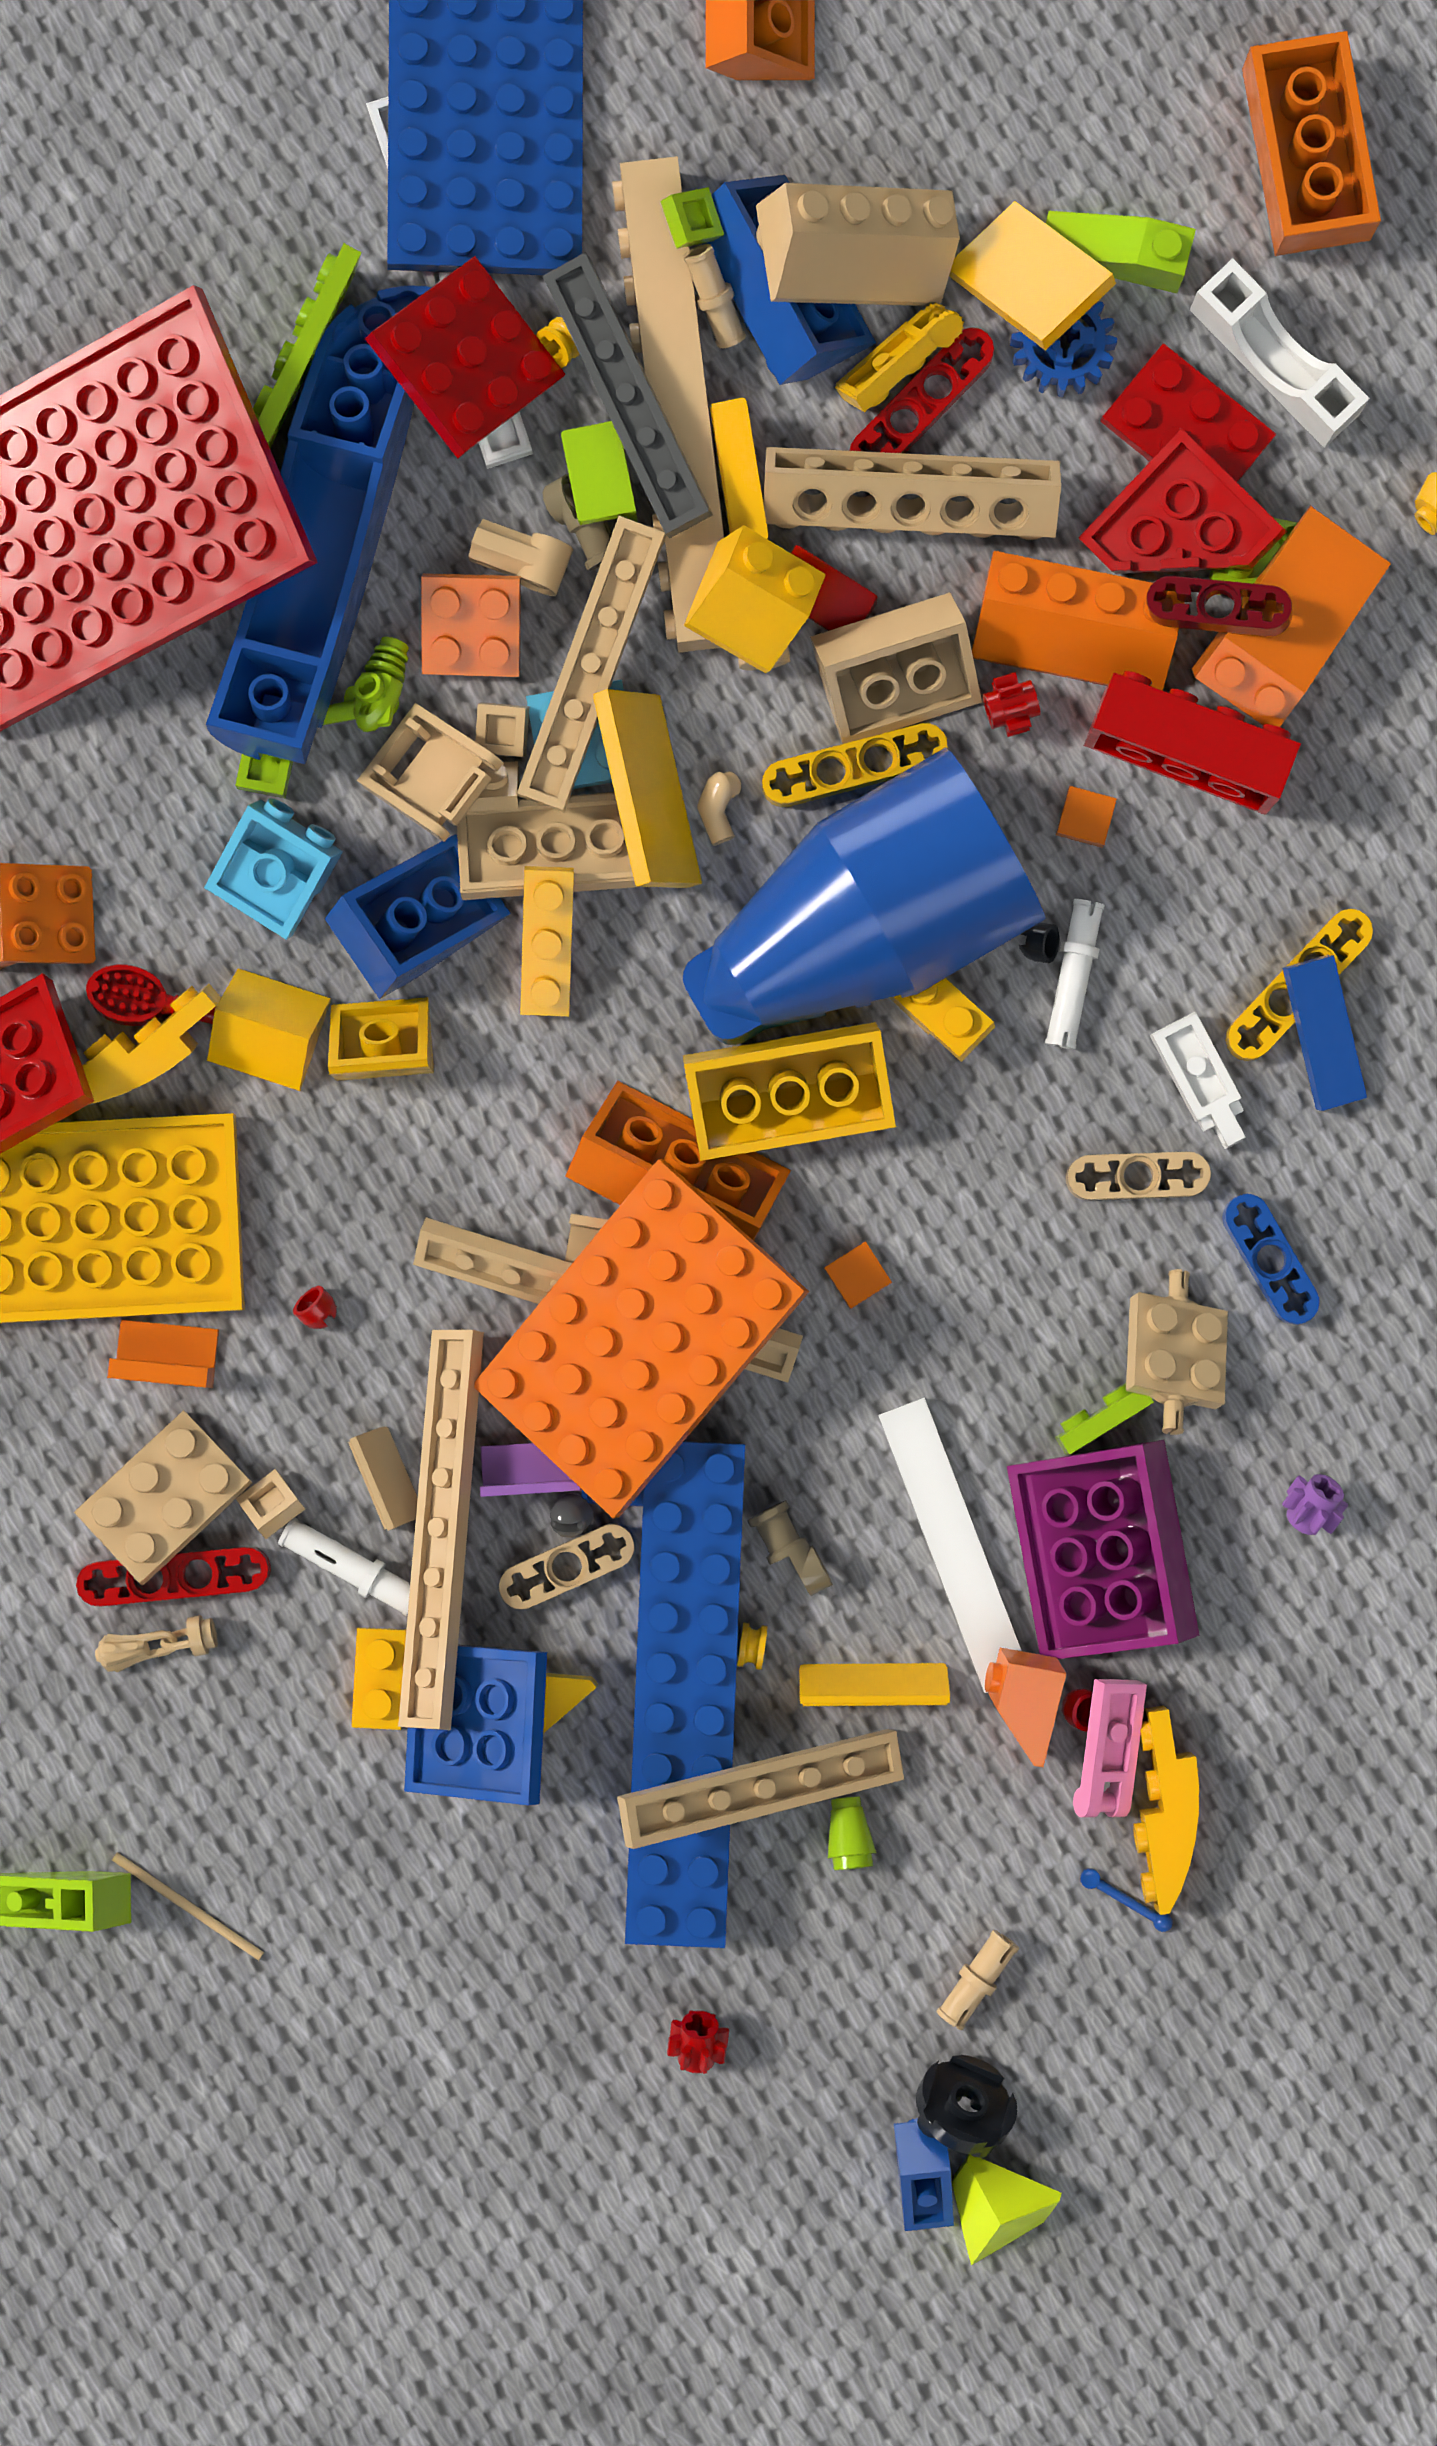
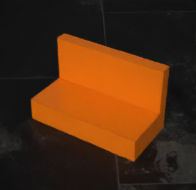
(165, 1354)

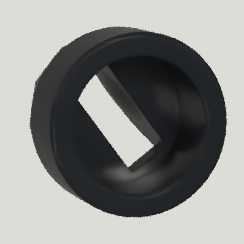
(1041, 943)

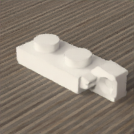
(1201, 1077)

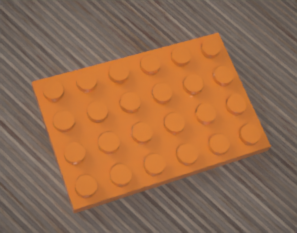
(639, 1338)

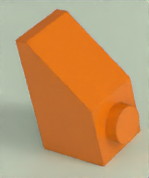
(1027, 1696)

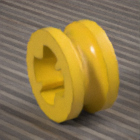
(558, 341)
(752, 1646)

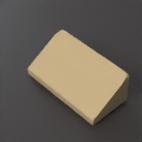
(385, 1477)

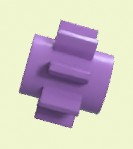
(1315, 1504)

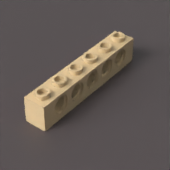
(893, 475)

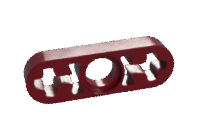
(1257, 594)

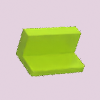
(598, 473)

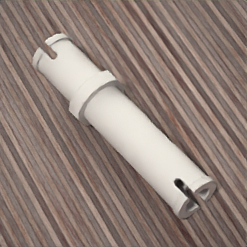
(1074, 973)
(346, 1564)

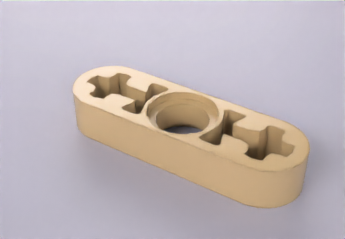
(1174, 1162)
(538, 1592)

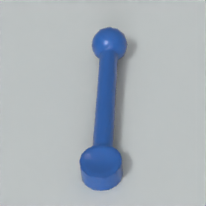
(1091, 1879)

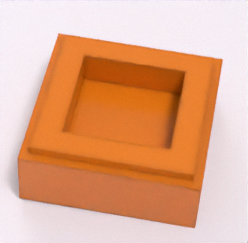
(1086, 816)
(857, 1275)

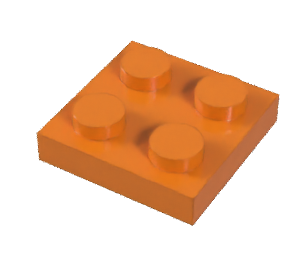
(471, 625)

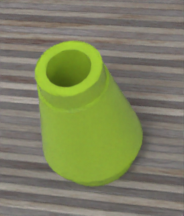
(849, 1835)

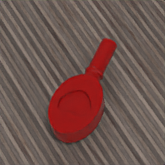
(131, 996)

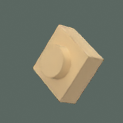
(502, 728)
(501, 790)
(270, 1504)

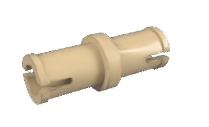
(714, 296)
(977, 1979)

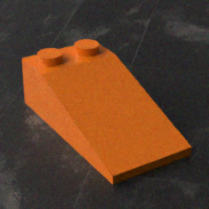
(1328, 583)

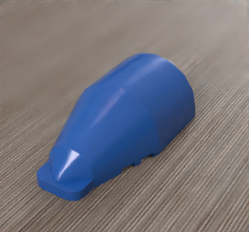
(868, 907)

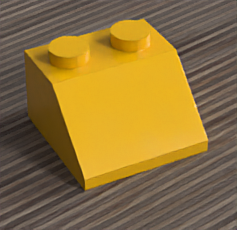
(753, 598)

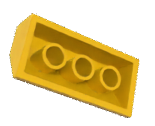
(789, 1091)

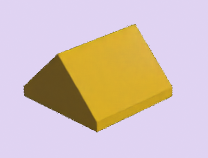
(267, 1029)
(380, 1039)

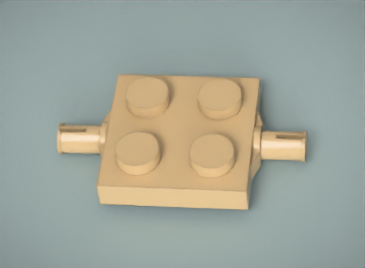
(1176, 1351)

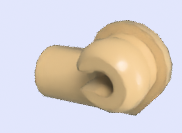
(713, 802)

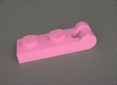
(1111, 1748)

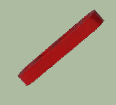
(915, 398)
(174, 1579)

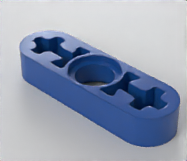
(1279, 1296)

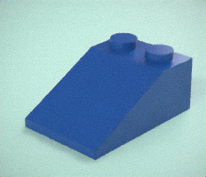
(411, 918)

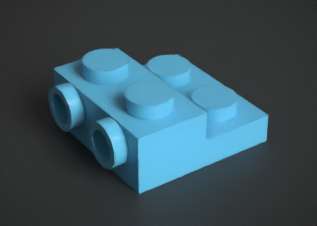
(274, 866)

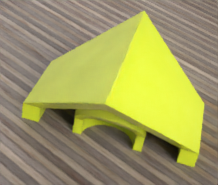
(997, 2205)

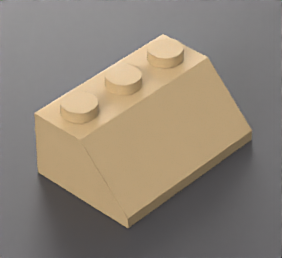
(897, 668)

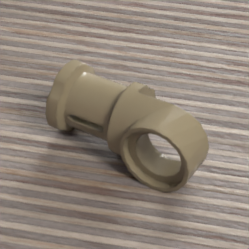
(561, 506)
(784, 1541)

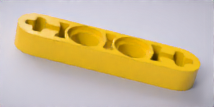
(852, 758)
(1247, 1019)

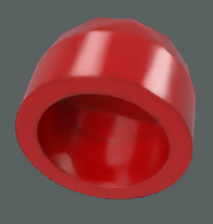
(315, 1307)
(1077, 1708)

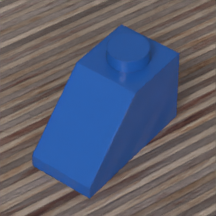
(923, 2178)

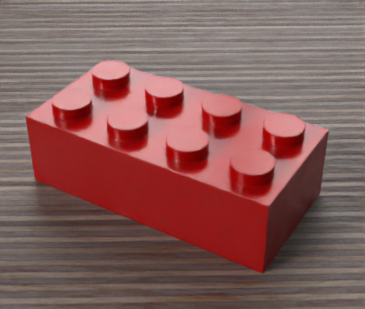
(1192, 742)

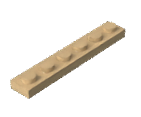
(591, 663)
(759, 1788)

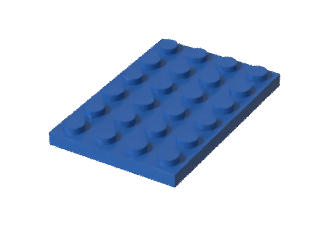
(485, 134)

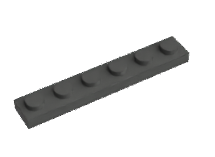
(627, 395)

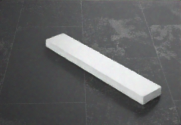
(949, 1533)

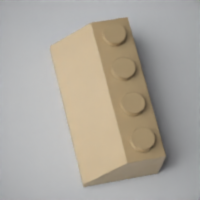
(858, 244)

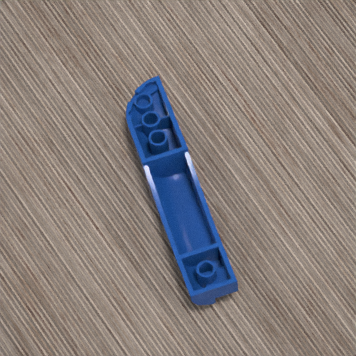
(340, 480)

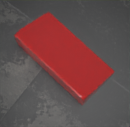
(839, 598)

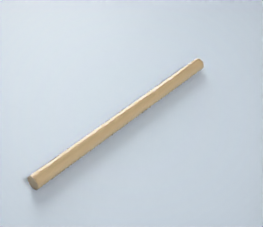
(188, 1906)

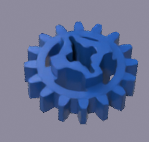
(1083, 342)

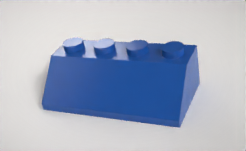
(793, 336)

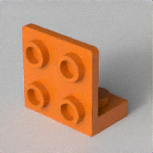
(46, 914)

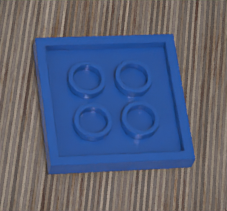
(493, 1731)

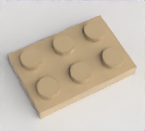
(163, 1497)

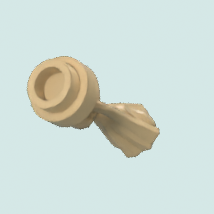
(123, 1651)

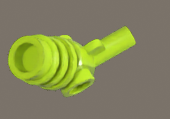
(376, 691)

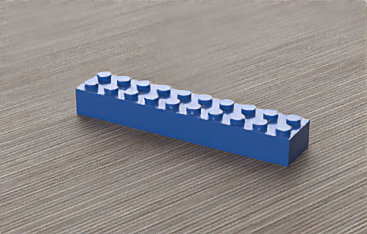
(686, 1684)

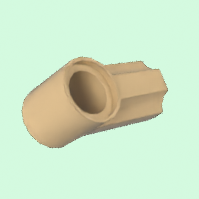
(535, 558)

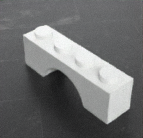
(1308, 388)

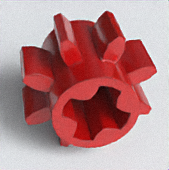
(1011, 704)
(698, 2041)

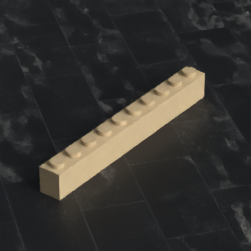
(674, 366)

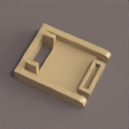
(439, 780)

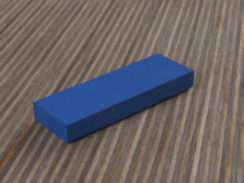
(1324, 1032)

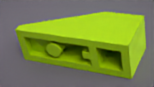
(1130, 246)
(65, 1900)

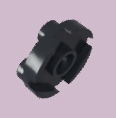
(952, 2125)

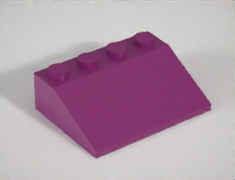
(1103, 1551)

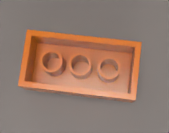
(1311, 143)

